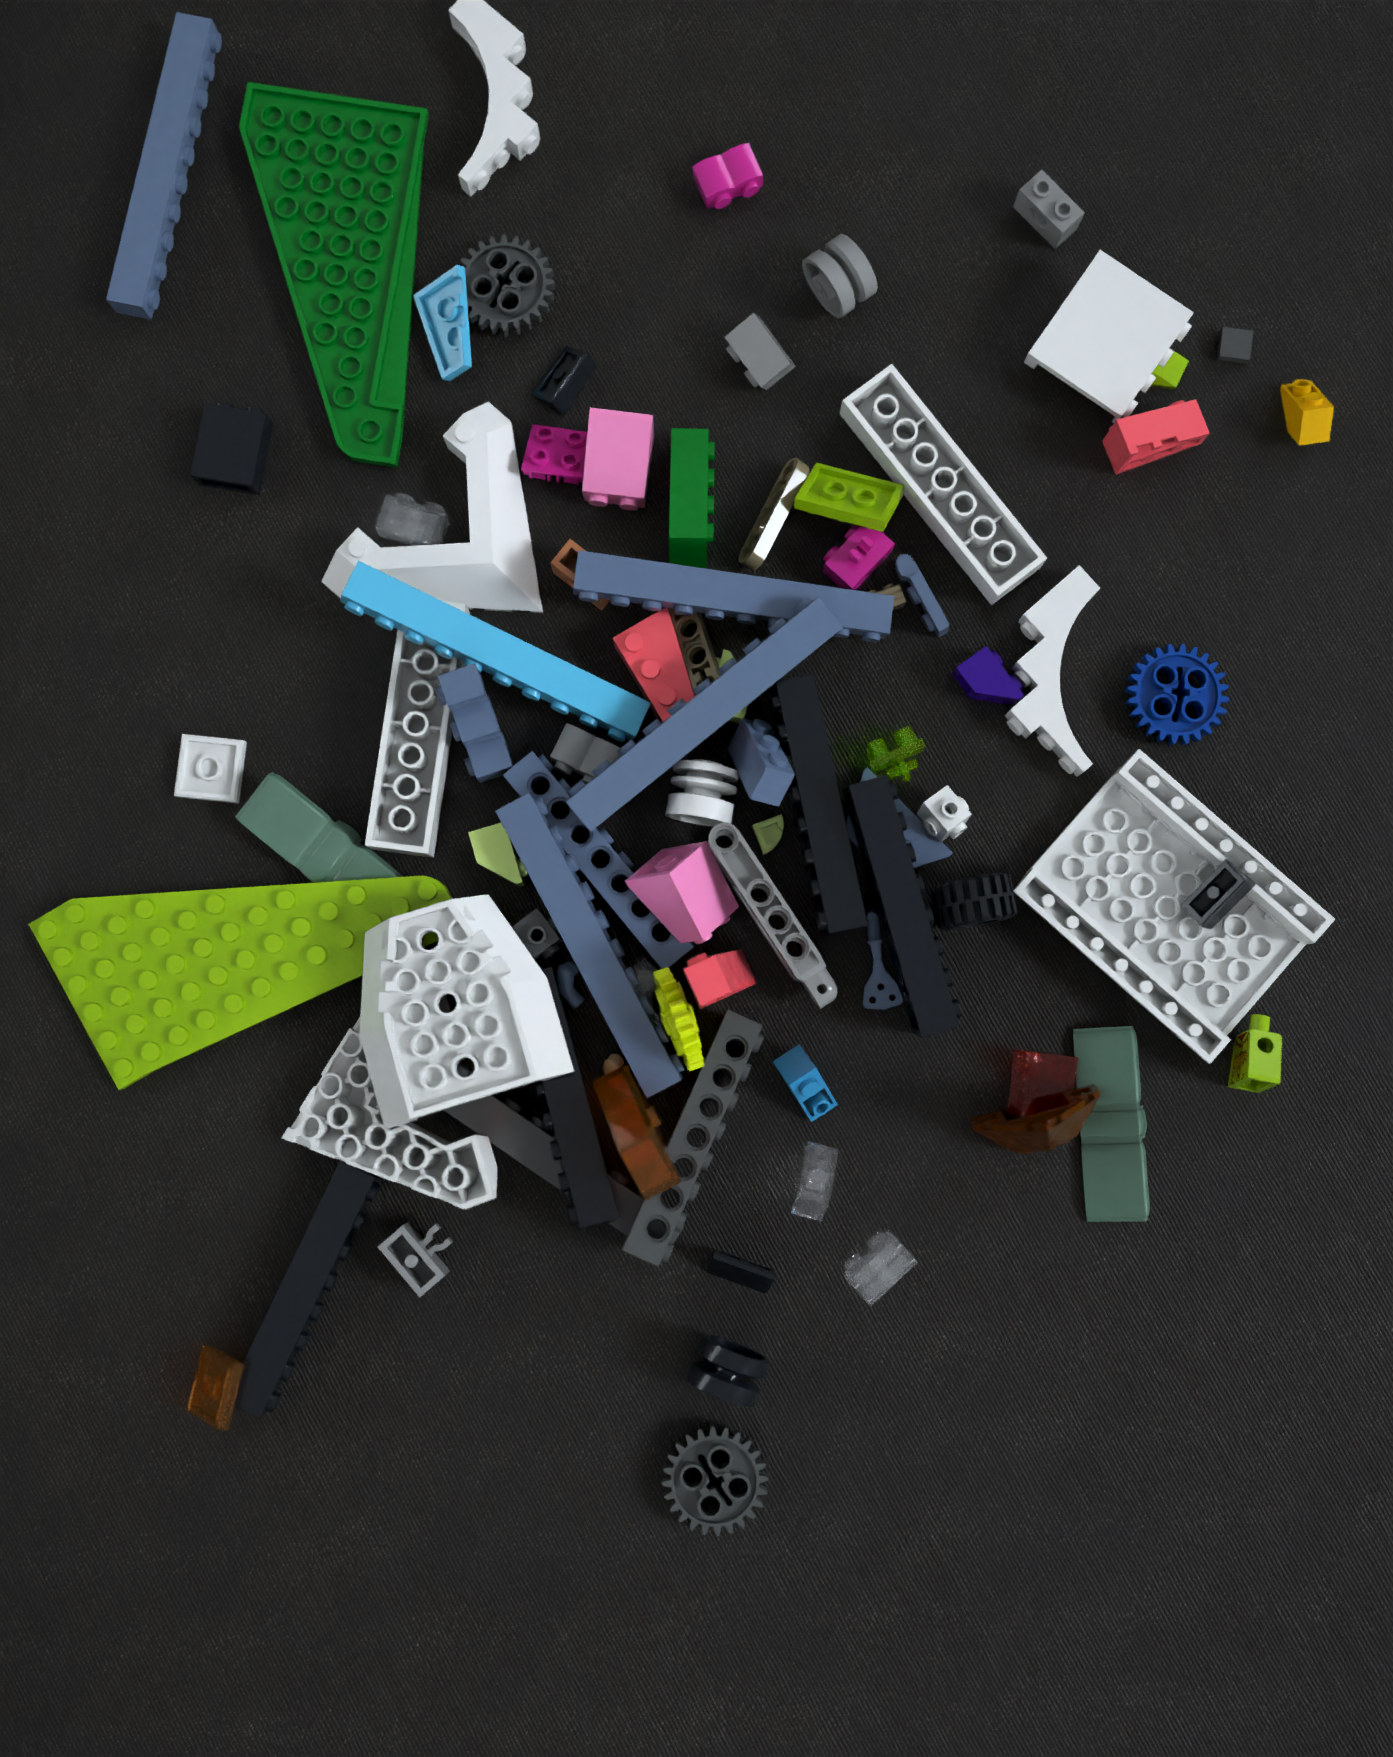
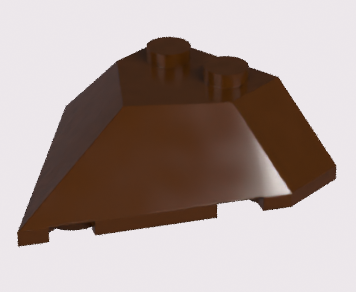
(1040, 1130)

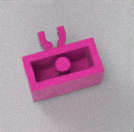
(857, 557)

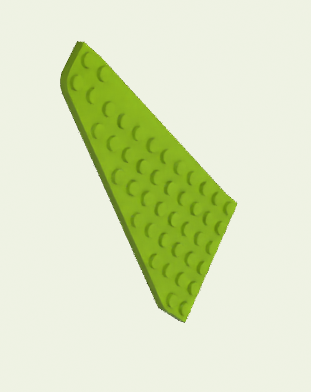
(200, 965)

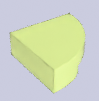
(769, 833)

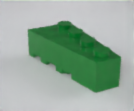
(690, 496)

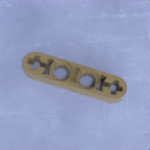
(773, 514)
(691, 645)

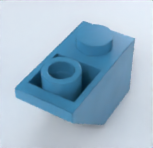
(805, 1082)

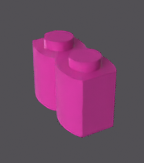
(728, 176)

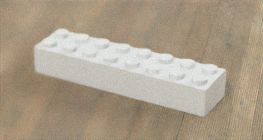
(942, 484)
(412, 752)

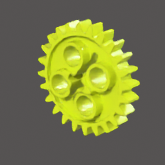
(678, 1019)

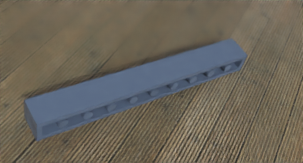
(164, 166)
(724, 594)
(704, 713)
(590, 944)

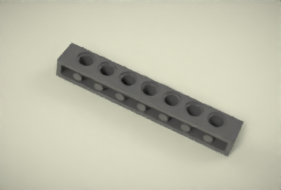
(731, 1029)

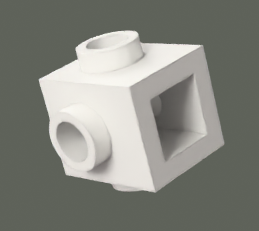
(944, 814)

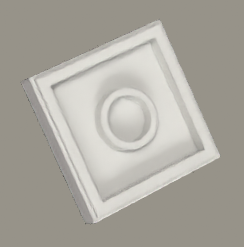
(210, 768)

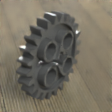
(529, 296)
(689, 1494)

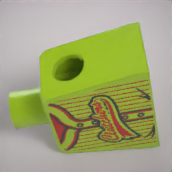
(1256, 1057)

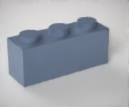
(760, 761)

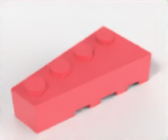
(655, 662)
(718, 976)

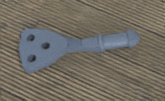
(879, 975)

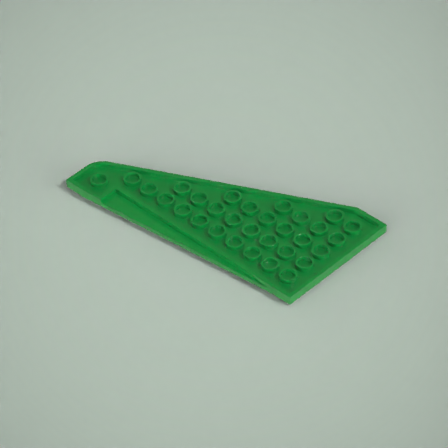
(344, 221)

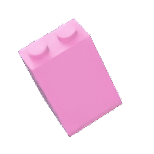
(618, 458)
(685, 891)

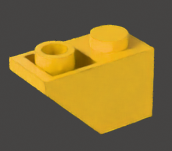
(1306, 412)

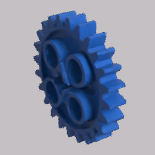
(1204, 700)

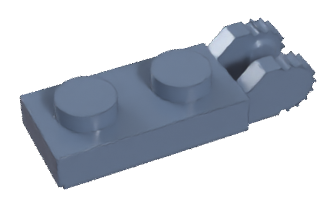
(921, 594)

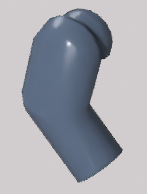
(565, 981)

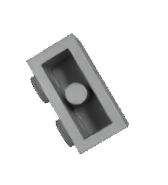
(759, 352)

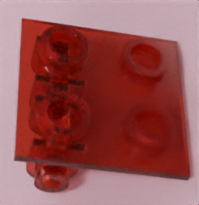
(1039, 1081)

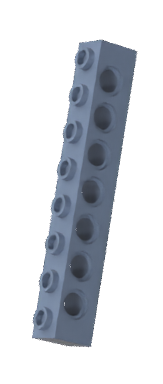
(522, 779)

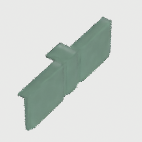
(308, 835)
(1114, 1130)

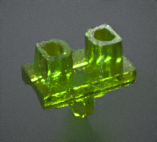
(907, 746)

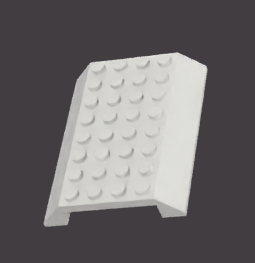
(1118, 894)

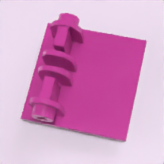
(555, 453)

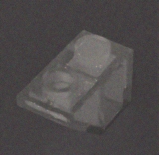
(815, 1181)

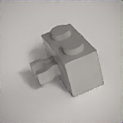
(415, 1258)

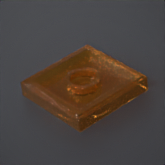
(215, 1387)

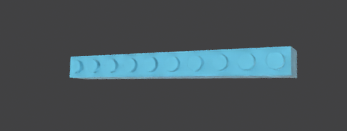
(493, 651)

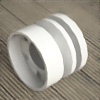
(703, 786)

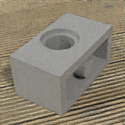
(1048, 209)

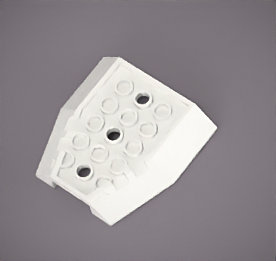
(500, 1018)

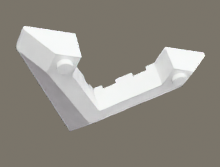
(498, 563)
(346, 1124)

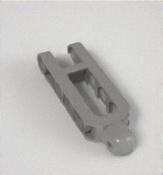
(746, 874)

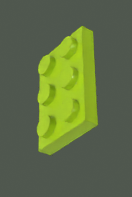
(849, 497)

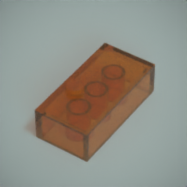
(636, 1132)

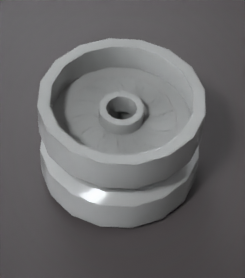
(840, 275)

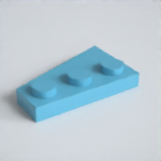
(446, 321)

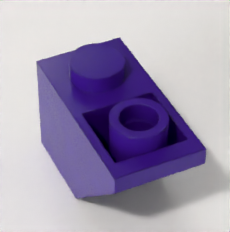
(987, 680)

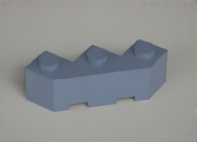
(475, 723)

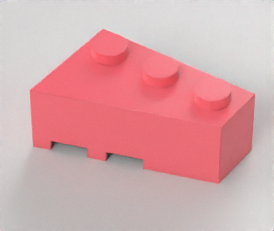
(1154, 435)

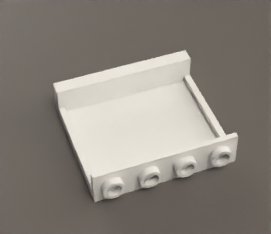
(1111, 335)

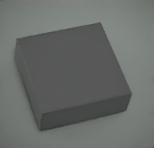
(1234, 345)

